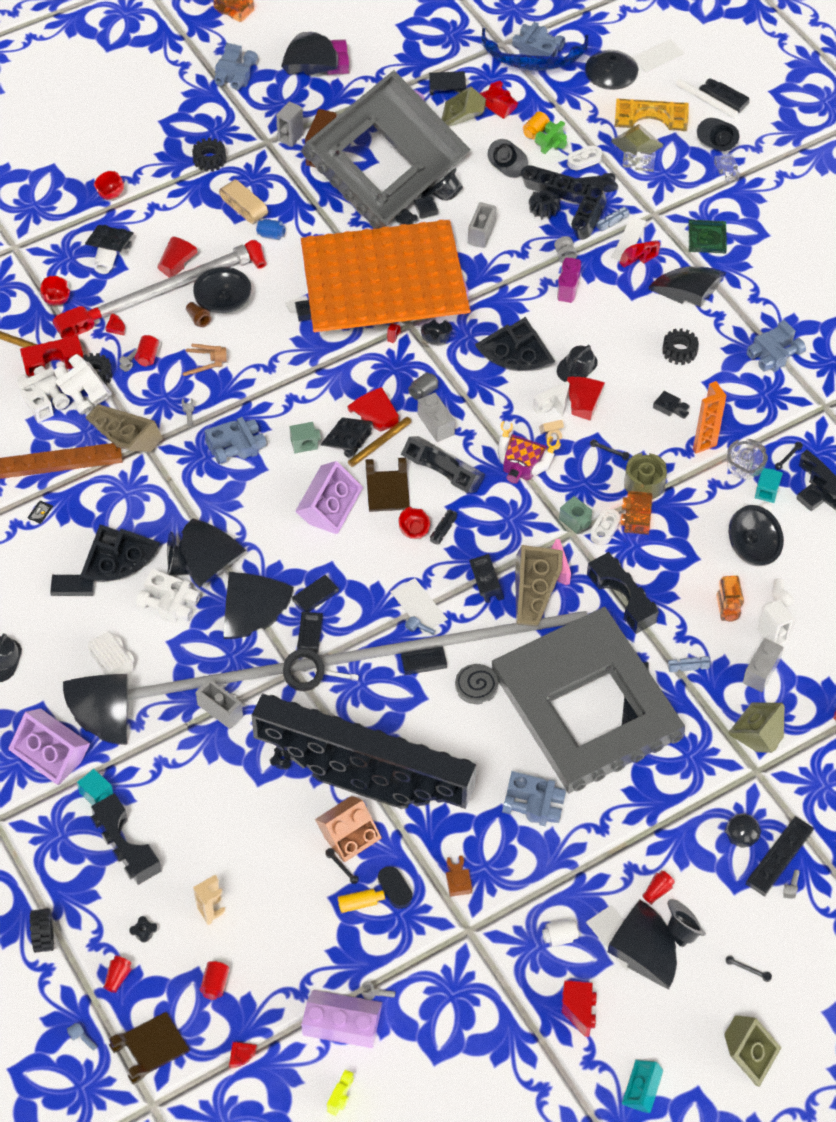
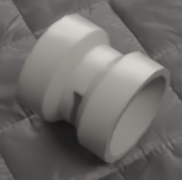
(565, 248)

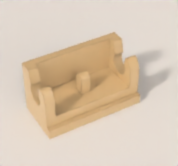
(206, 895)

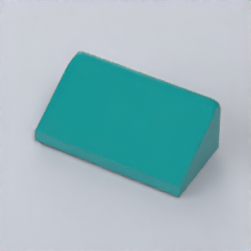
(643, 1085)

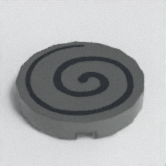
(476, 684)

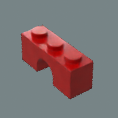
(41, 354)

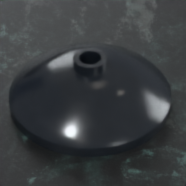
(611, 69)
(222, 290)
(764, 535)

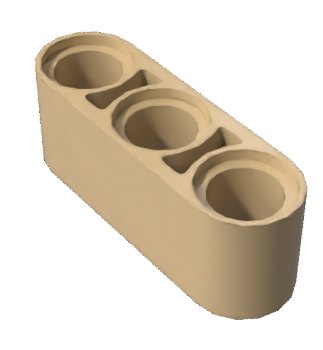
(243, 201)

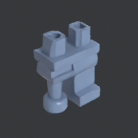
(537, 41)
(230, 68)
(771, 347)
(238, 435)
(539, 796)

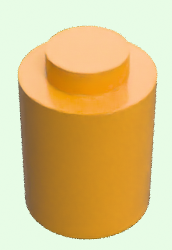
(535, 124)

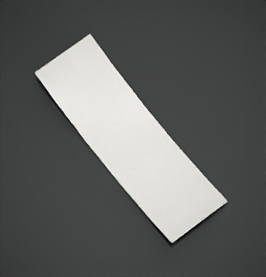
(630, 236)

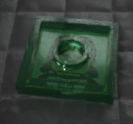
(707, 236)

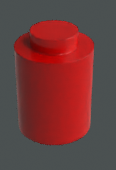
(147, 350)
(214, 980)

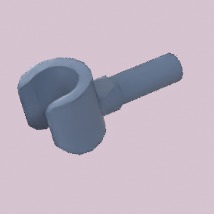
(413, 622)
(76, 1031)

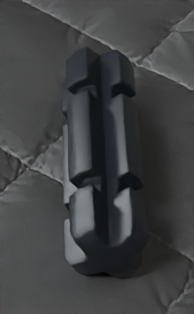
(443, 527)

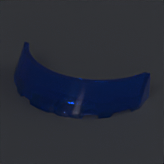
(533, 62)

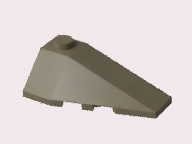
(125, 429)
(534, 581)

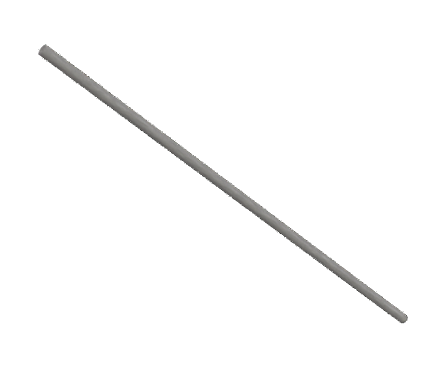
(351, 656)

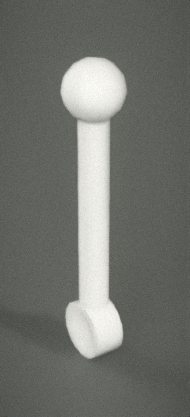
(352, 676)

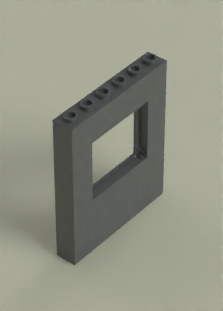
(408, 127)
(569, 661)

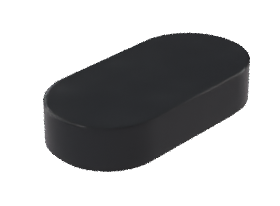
(395, 887)

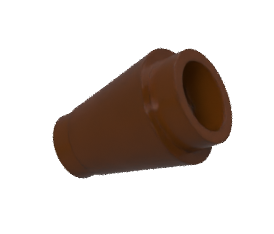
(199, 315)

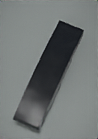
(820, 476)

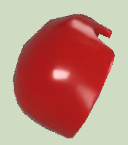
(109, 185)
(54, 290)
(414, 523)

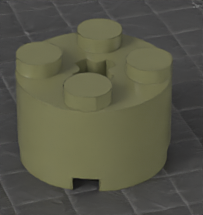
(645, 474)

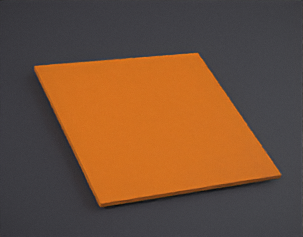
(383, 275)

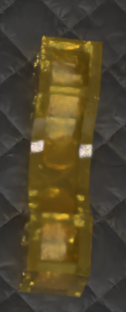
(672, 114)

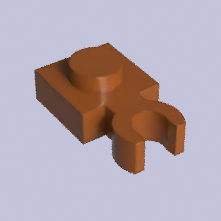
(458, 879)

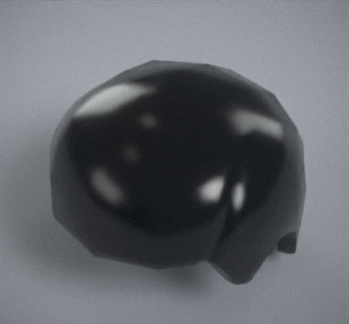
(435, 332)
(743, 830)

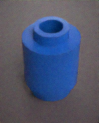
(270, 229)

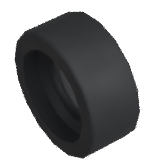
(306, 653)

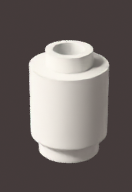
(104, 260)
(560, 932)

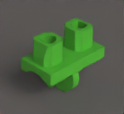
(554, 138)

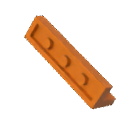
(710, 418)

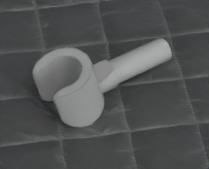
(126, 363)
(188, 409)
(790, 890)
(375, 992)

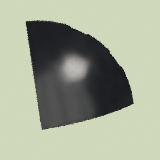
(310, 53)
(688, 284)
(516, 348)
(207, 551)
(117, 554)
(253, 603)
(100, 705)
(646, 945)

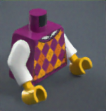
(524, 457)

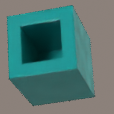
(768, 485)
(94, 787)

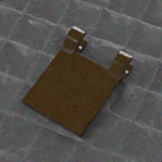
(387, 488)
(151, 1045)

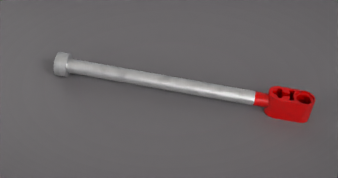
(80, 320)

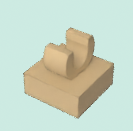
(552, 427)

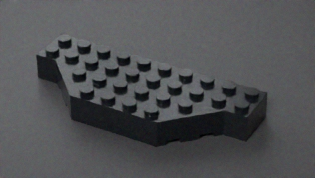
(363, 758)

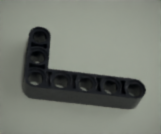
(586, 198)

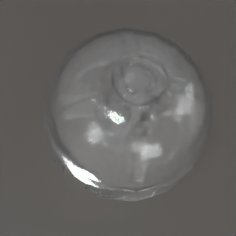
(746, 459)

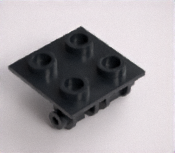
(110, 238)
(348, 435)

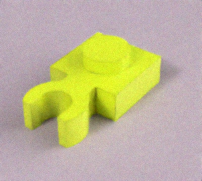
(339, 1095)

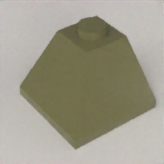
(463, 107)
(637, 140)
(760, 727)
(751, 1047)

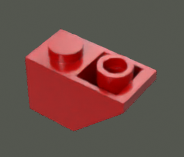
(577, 1005)

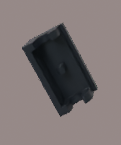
(447, 81)
(486, 578)

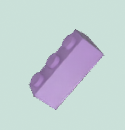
(329, 498)
(48, 745)
(341, 1018)

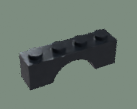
(429, 455)
(608, 574)
(139, 859)

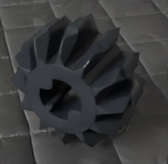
(544, 203)

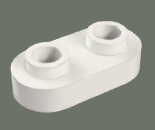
(584, 157)
(604, 528)

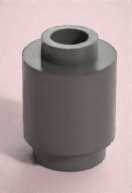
(423, 386)

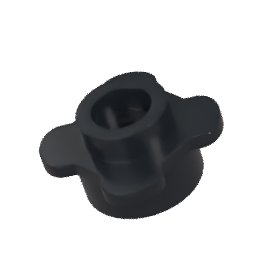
(406, 218)
(281, 763)
(143, 936)

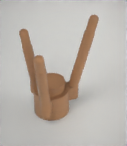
(217, 354)

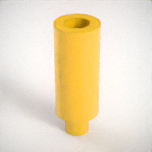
(359, 900)

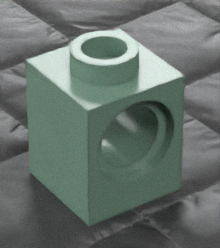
(304, 437)
(575, 515)

